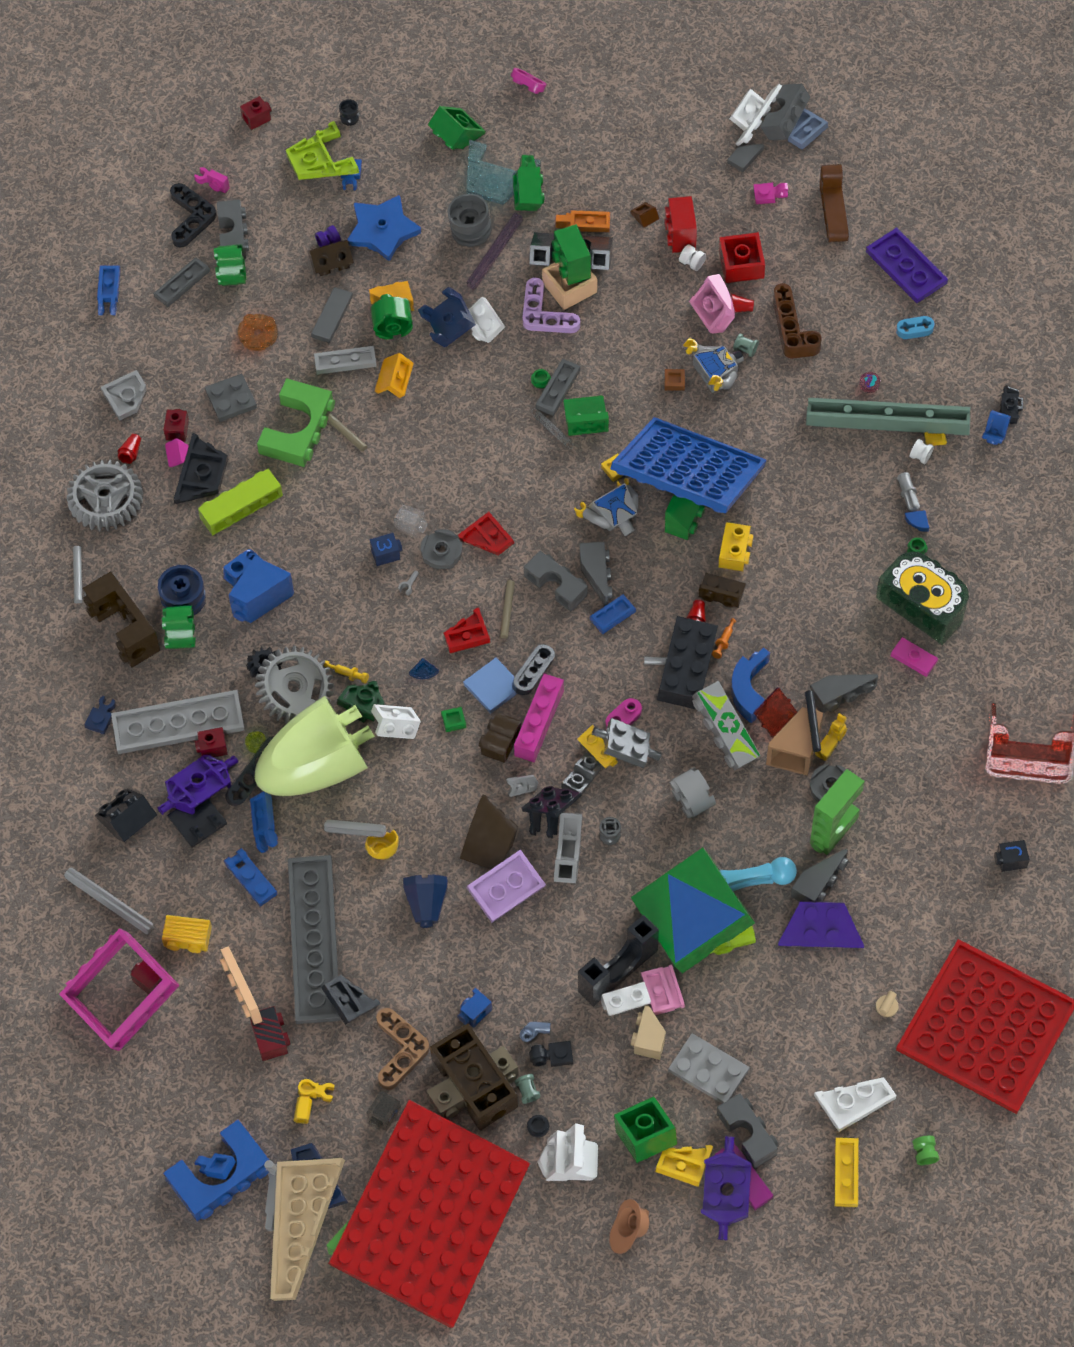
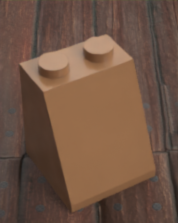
(792, 745)

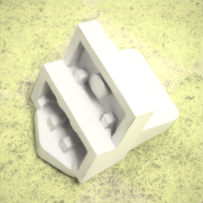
(569, 1156)

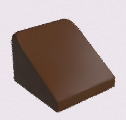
(645, 214)

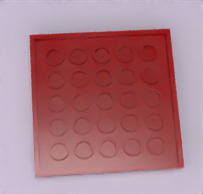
(987, 1026)

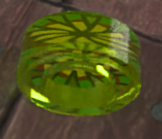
(254, 741)

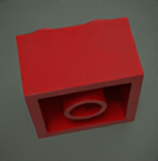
(680, 223)
(741, 257)

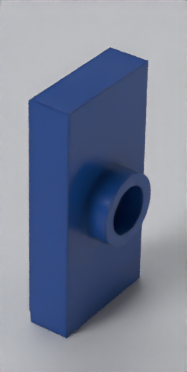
(612, 614)

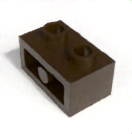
(330, 257)

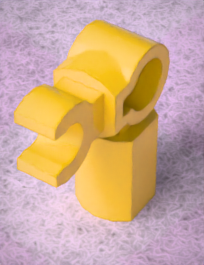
(836, 733)
(306, 1090)

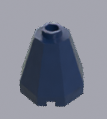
(426, 897)

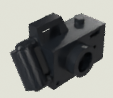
(1009, 403)

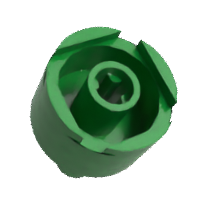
(230, 265)
(391, 317)
(178, 627)

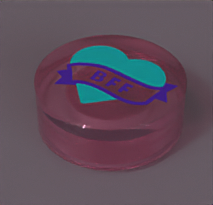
(869, 382)

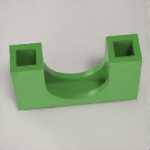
(298, 447)
(835, 812)

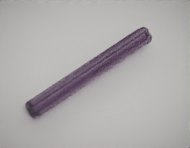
(494, 251)

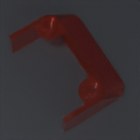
(1028, 760)

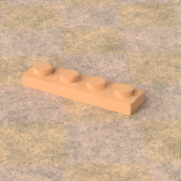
(242, 992)

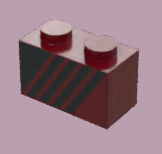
(269, 1035)

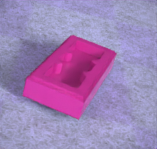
(914, 657)

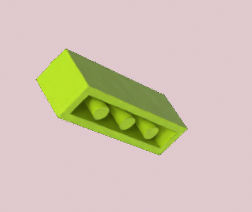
(240, 501)

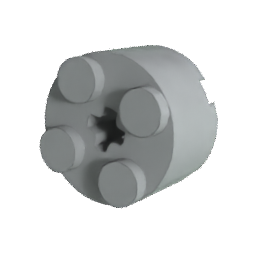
(692, 792)

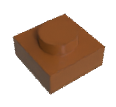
(674, 379)

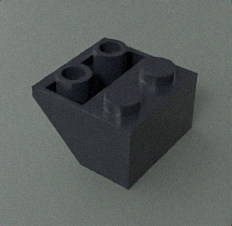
(126, 814)

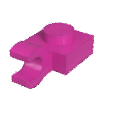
(216, 180)
(766, 193)

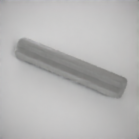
(355, 828)

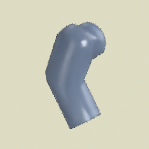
(532, 1029)

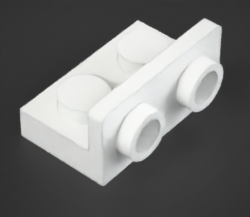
(487, 321)
(396, 721)
(625, 999)

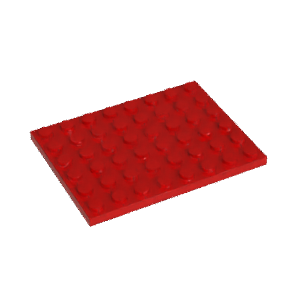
(429, 1214)

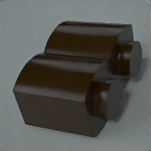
(500, 737)

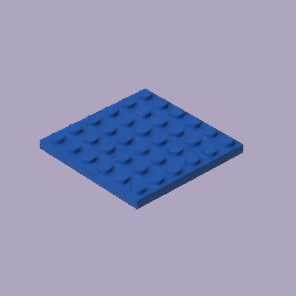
(688, 465)

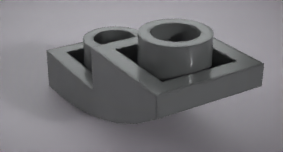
(583, 774)

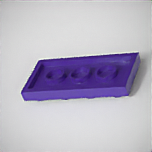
(906, 265)

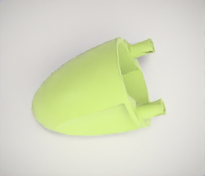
(312, 752)

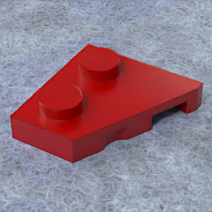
(487, 535)
(467, 633)

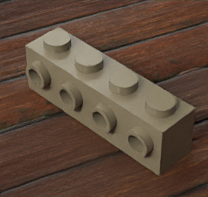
(448, 1100)

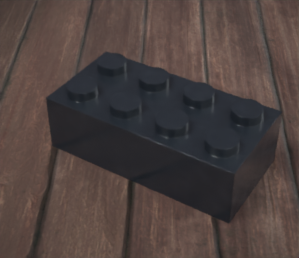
(687, 661)

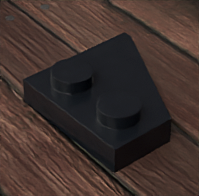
(348, 999)

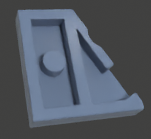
(807, 129)

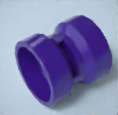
(327, 237)

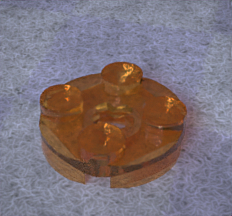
(254, 322)

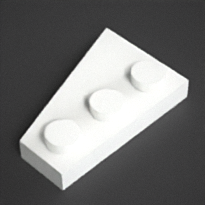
(854, 1102)

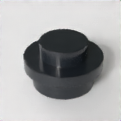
(538, 1126)

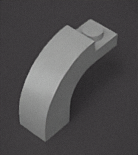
(568, 848)

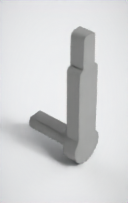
(270, 1202)

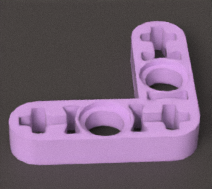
(537, 313)

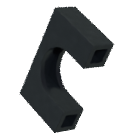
(599, 249)
(599, 979)

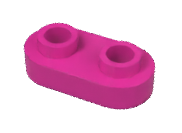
(522, 77)
(624, 714)

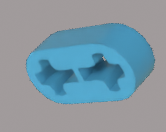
(915, 327)

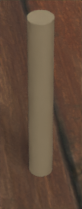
(346, 432)
(507, 609)

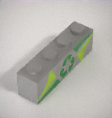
(726, 726)

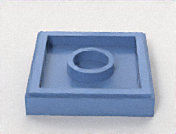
(491, 685)

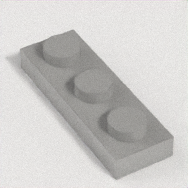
(345, 360)

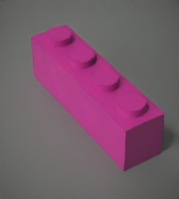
(539, 718)

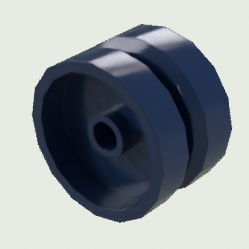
(182, 587)

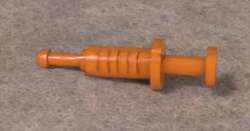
(722, 642)

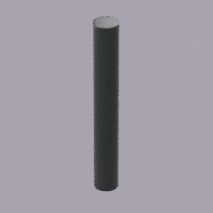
(813, 724)

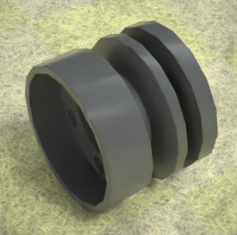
(469, 220)

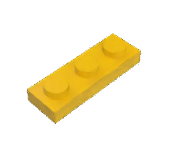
(846, 1172)

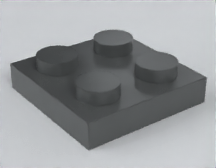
(230, 397)

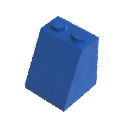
(259, 590)

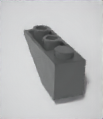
(593, 567)
(838, 689)
(816, 879)

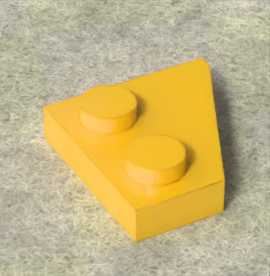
(684, 1163)

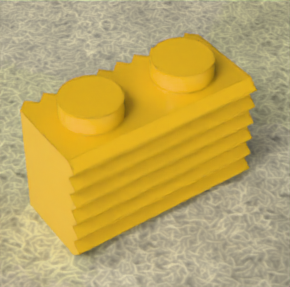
(186, 933)

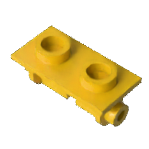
(596, 747)

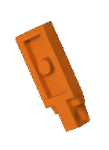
(586, 221)

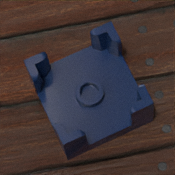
(448, 319)

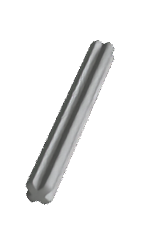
(109, 900)

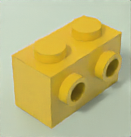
(734, 546)

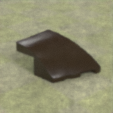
(488, 836)

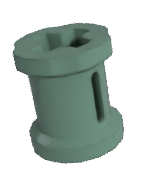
(745, 345)
(527, 1088)

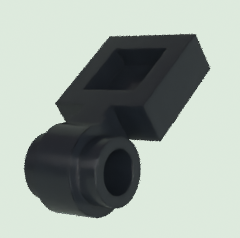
(558, 1053)

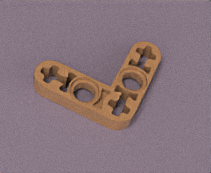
(408, 1050)

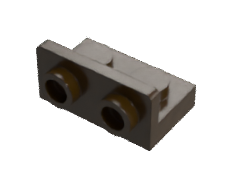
(721, 590)

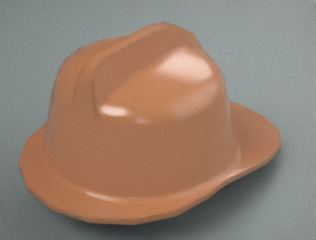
(629, 1225)

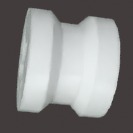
(921, 451)

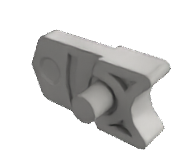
(522, 785)

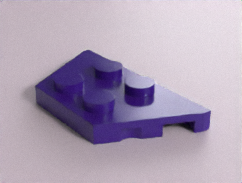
(821, 926)

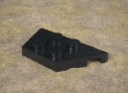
(201, 471)

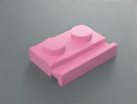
(663, 989)

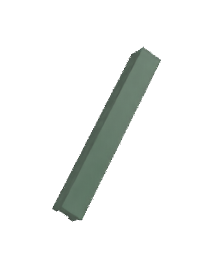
(888, 416)

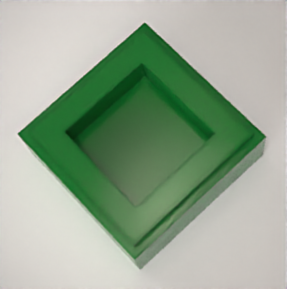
(453, 719)

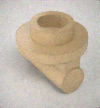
(887, 1005)

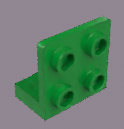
(586, 415)

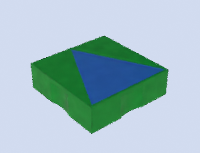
(693, 910)

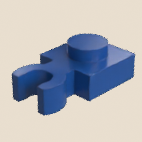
(351, 179)

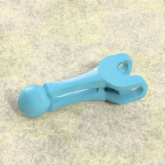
(781, 871)

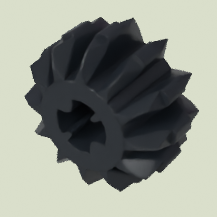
(256, 660)

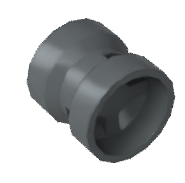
(611, 835)

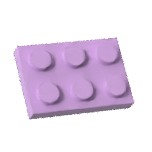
(506, 886)

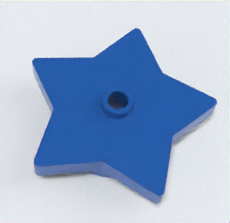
(382, 227)

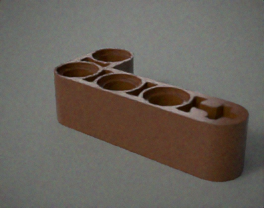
(833, 203)
(789, 320)

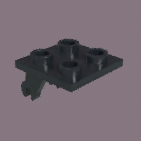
(552, 803)
(199, 825)

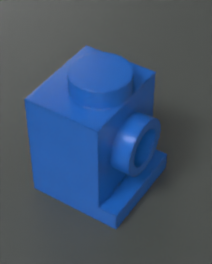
(474, 1008)

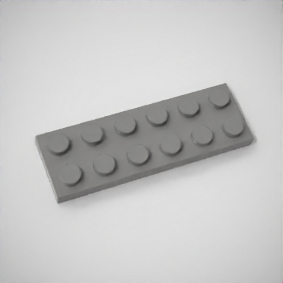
(176, 721)

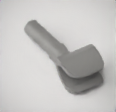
(408, 584)

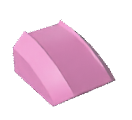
(714, 304)

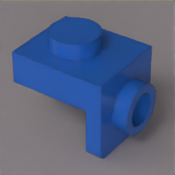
(996, 427)

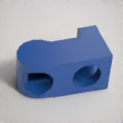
(237, 566)

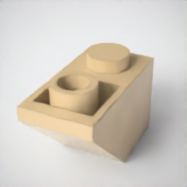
(650, 1035)

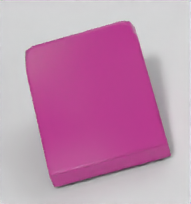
(176, 452)

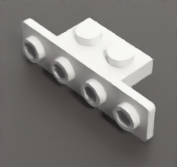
(750, 111)

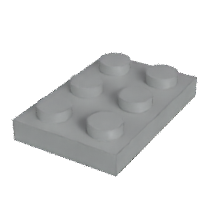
(708, 1069)

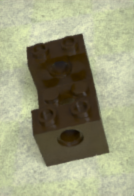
(106, 598)
(486, 1095)

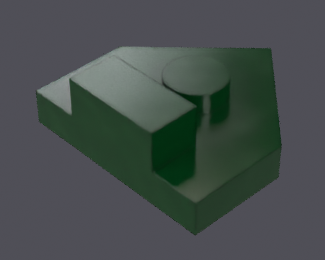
(363, 697)

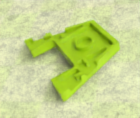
(312, 160)

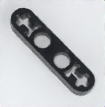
(248, 769)

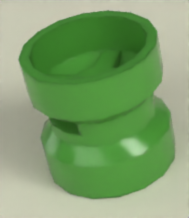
(925, 1150)

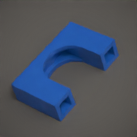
(204, 1198)

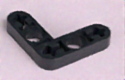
(197, 214)

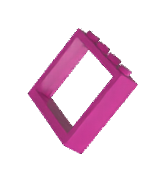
(141, 1013)

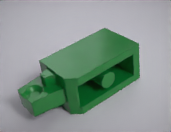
(527, 185)

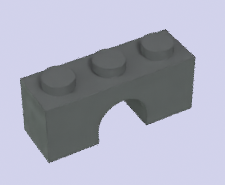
(780, 124)
(231, 216)
(543, 569)
(738, 1113)

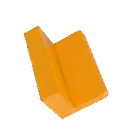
(394, 375)

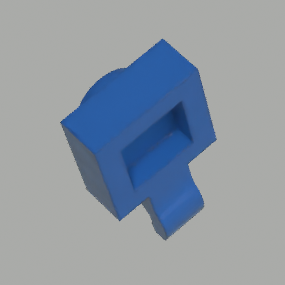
(217, 1166)

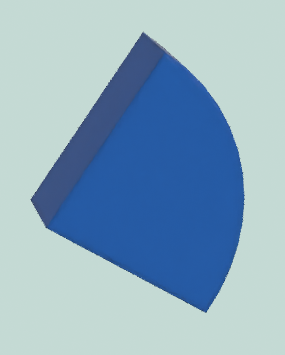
(918, 520)

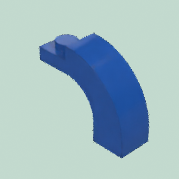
(743, 695)

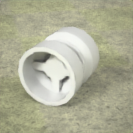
(692, 257)

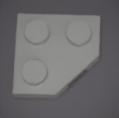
(125, 394)

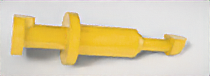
(351, 673)

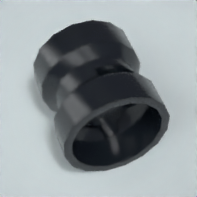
(349, 112)

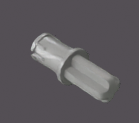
(908, 491)

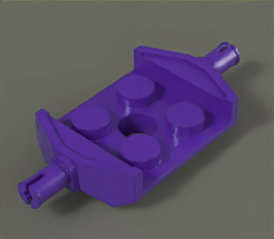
(187, 795)
(721, 1170)

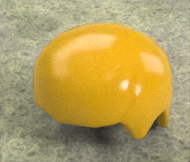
(383, 847)

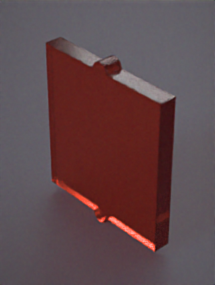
(775, 712)

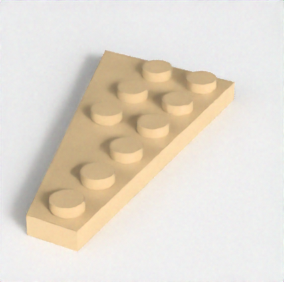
(300, 1208)

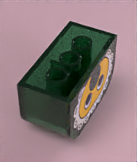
(924, 594)

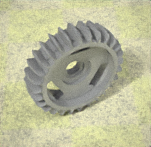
(105, 508)
(304, 674)

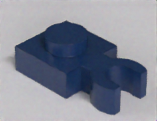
(100, 718)

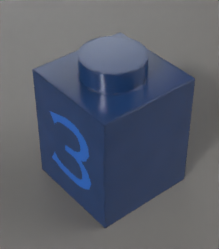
(385, 549)

